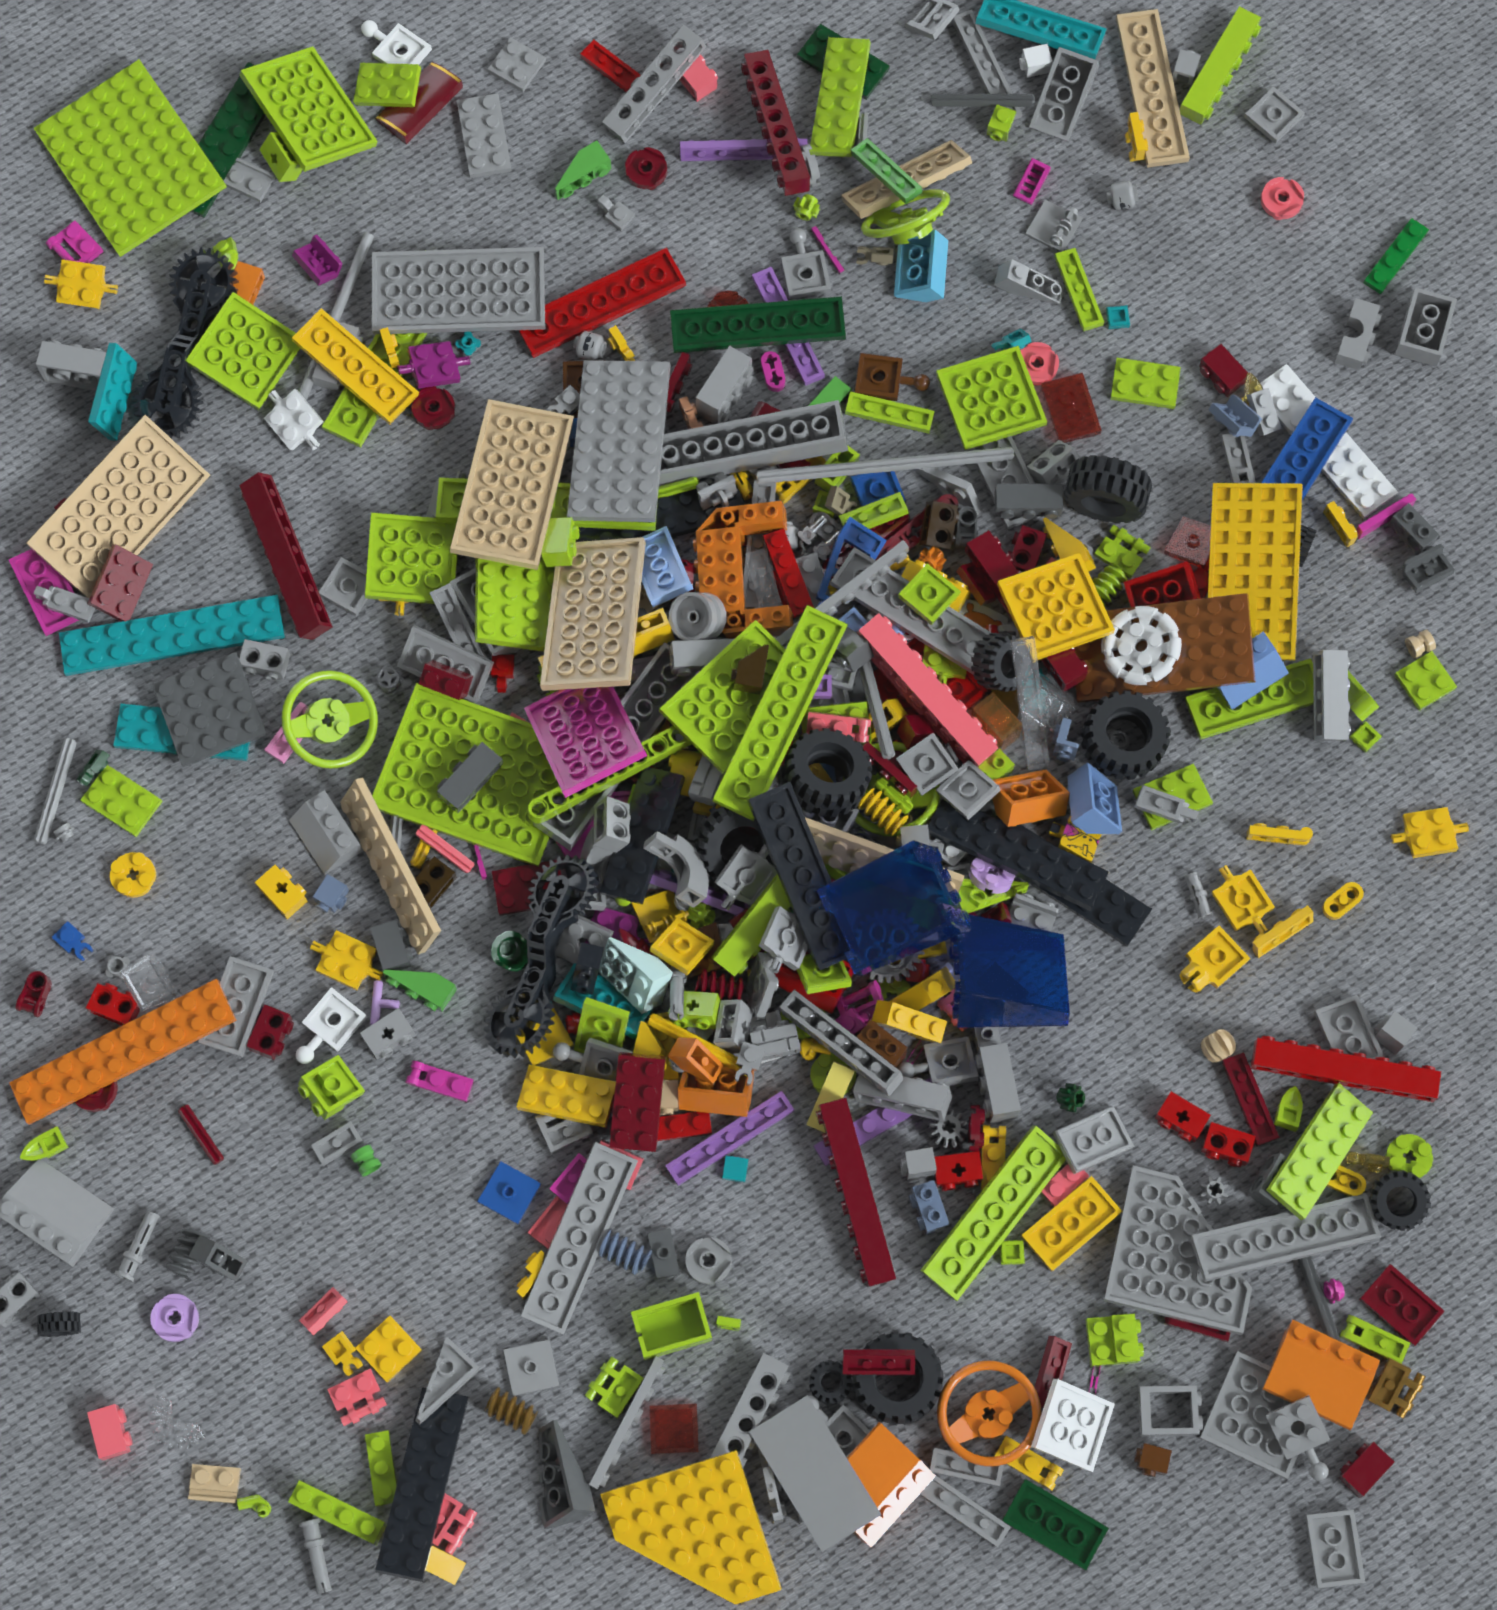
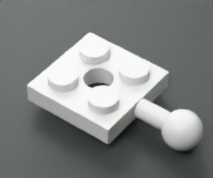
(396, 39)
(333, 1035)

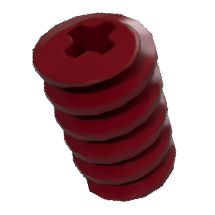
(723, 987)

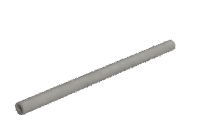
(341, 302)

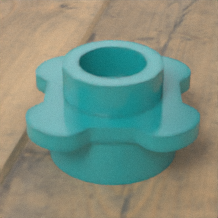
(468, 349)

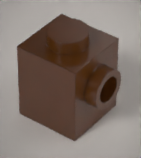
(1152, 1460)

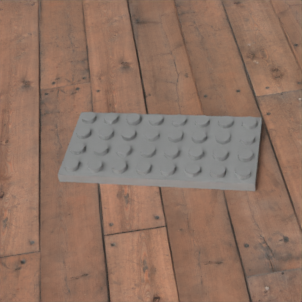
(458, 290)
(619, 441)

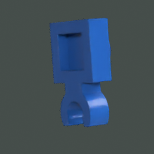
(70, 938)

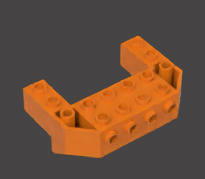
(721, 569)

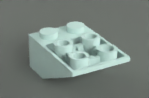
(641, 976)

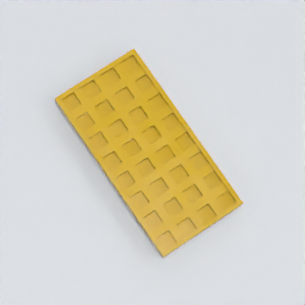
(1259, 554)

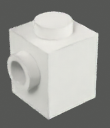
(1036, 60)

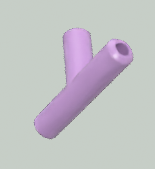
(378, 1002)

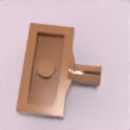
(689, 411)

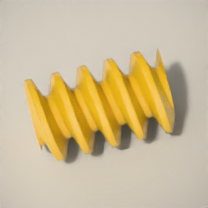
(882, 812)

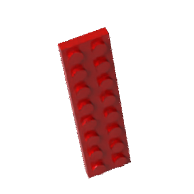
(605, 301)

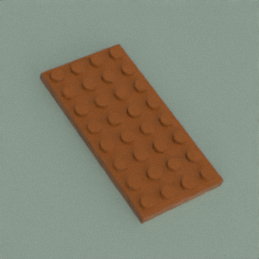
(1212, 654)

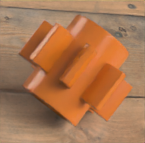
(933, 557)

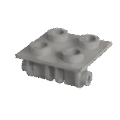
(1054, 225)

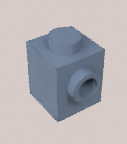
(331, 894)

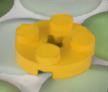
(144, 880)

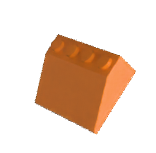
(1324, 1369)
(890, 1477)

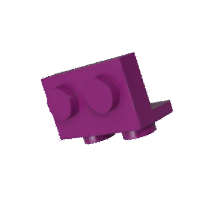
(318, 261)

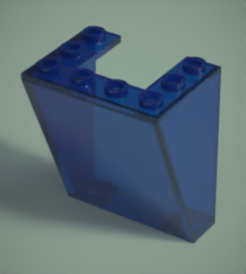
(895, 907)
(1009, 976)

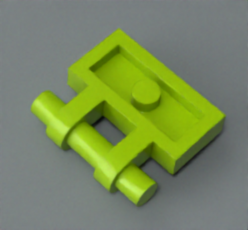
(1125, 559)
(619, 1392)

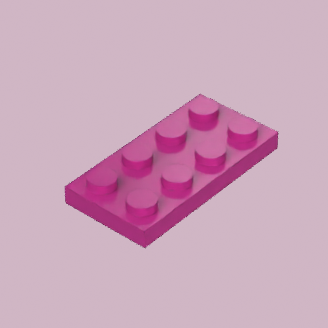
(33, 572)

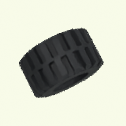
(994, 662)
(1414, 1214)

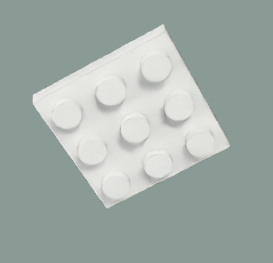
(1072, 1425)

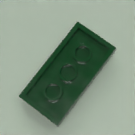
(814, 54)
(1055, 1524)

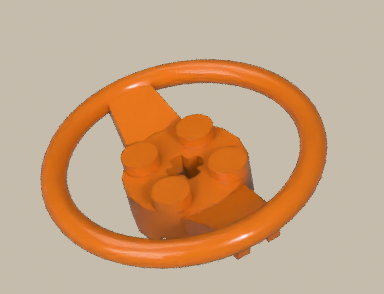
(1003, 1405)

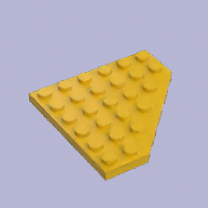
(698, 1526)

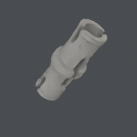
(1198, 895)

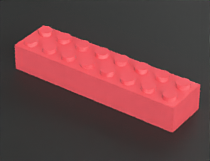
(926, 693)

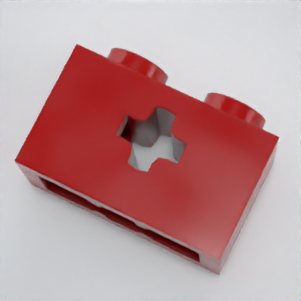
(1194, 1118)
(967, 1162)

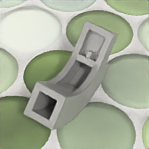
(598, 859)
(686, 863)

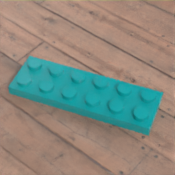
(1041, 26)
(146, 730)

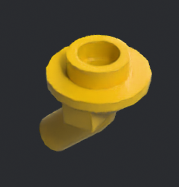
(810, 1047)

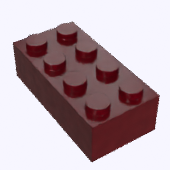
(637, 1101)

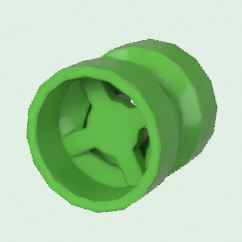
(366, 1160)

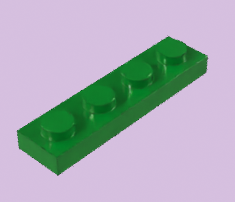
(1396, 256)

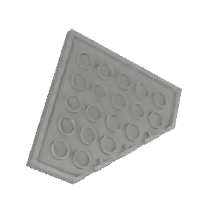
(1156, 1261)

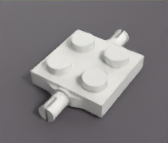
(293, 419)

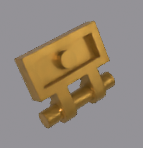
(1390, 1384)

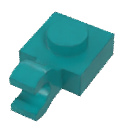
(1015, 338)

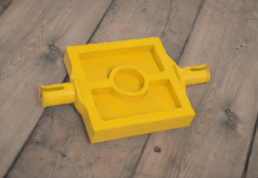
(80, 284)
(1429, 832)
(1243, 900)
(346, 960)

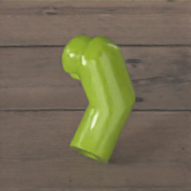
(255, 1502)

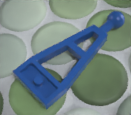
(856, 536)

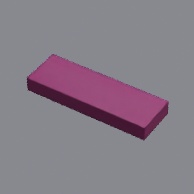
(1383, 516)

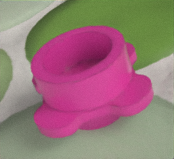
(1333, 1290)

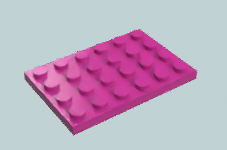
(584, 735)

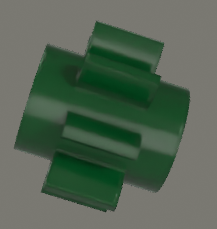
(1070, 1097)

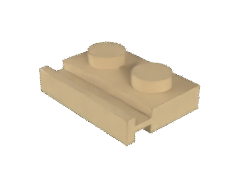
(214, 1483)

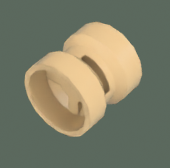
(1420, 643)

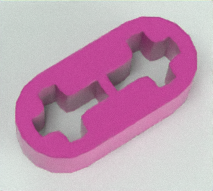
(768, 372)

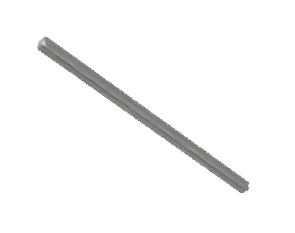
(884, 465)

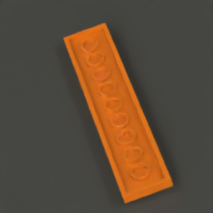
(122, 1051)

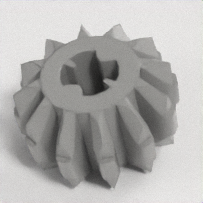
(956, 1132)

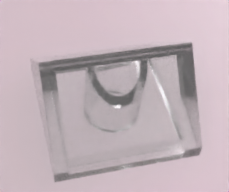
(1055, 702)
(149, 982)

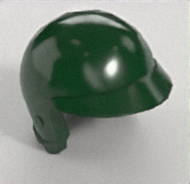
(510, 951)

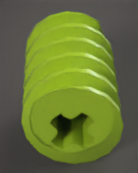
(1108, 581)

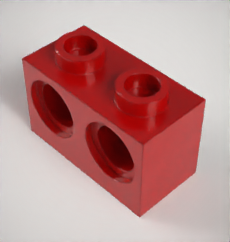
(112, 1010)
(1229, 1138)

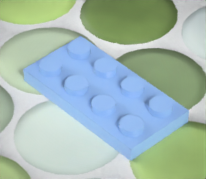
(663, 569)

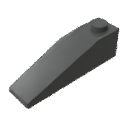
(565, 1488)

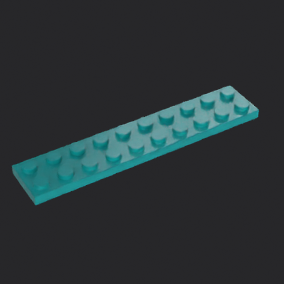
(171, 635)

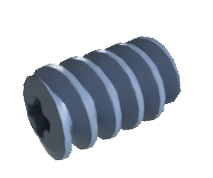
(624, 1253)

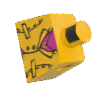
(1075, 840)

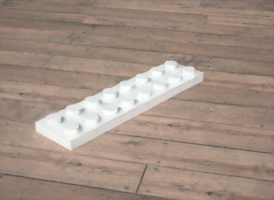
(1348, 465)

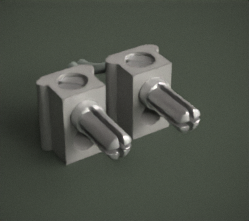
(808, 535)

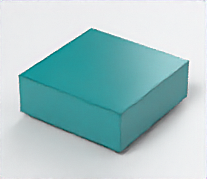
(1118, 317)
(735, 1169)

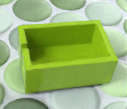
(671, 1326)

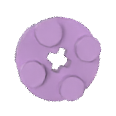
(998, 881)
(165, 1327)

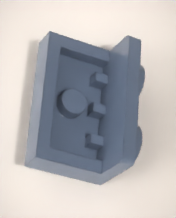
(1236, 416)
(1063, 749)
(929, 1207)

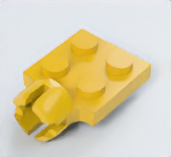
(1213, 961)

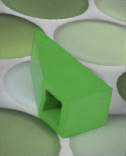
(585, 167)
(427, 986)

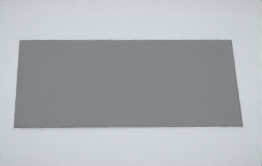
(815, 1473)

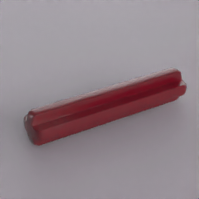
(200, 1134)

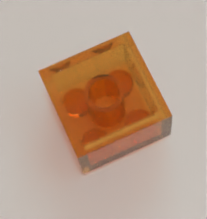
(997, 721)

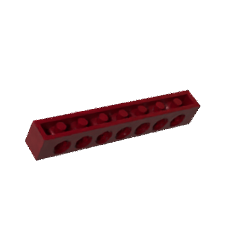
(776, 123)

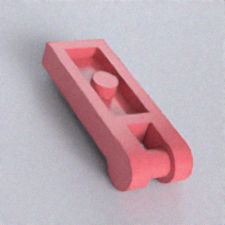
(839, 722)

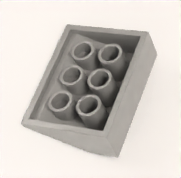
(54, 1211)

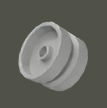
(697, 616)

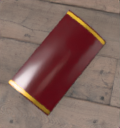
(434, 91)

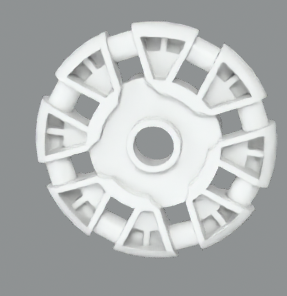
(1141, 632)

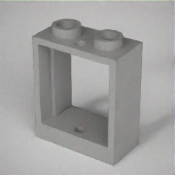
(1145, 1411)

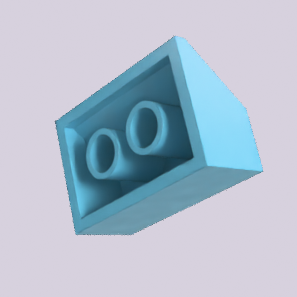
(922, 268)

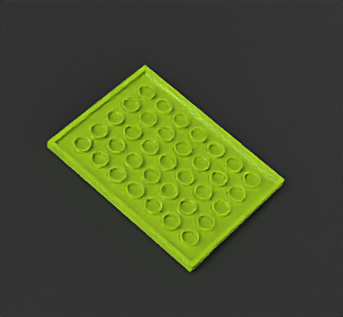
(130, 157)
(427, 747)

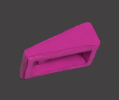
(1039, 166)

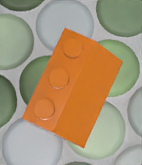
(1030, 798)
(722, 1097)

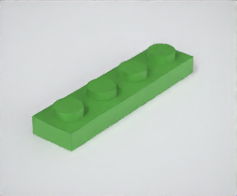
(886, 171)

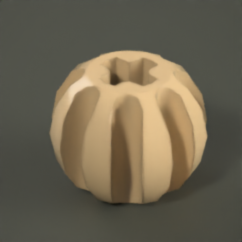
(1218, 1045)

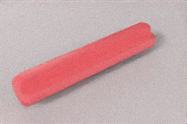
(444, 849)

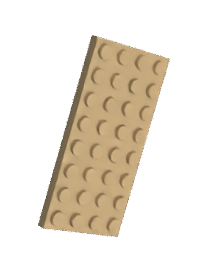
(512, 484)
(118, 504)
(594, 616)

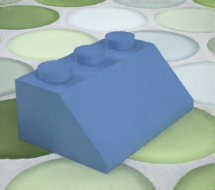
(1268, 670)
(1093, 802)

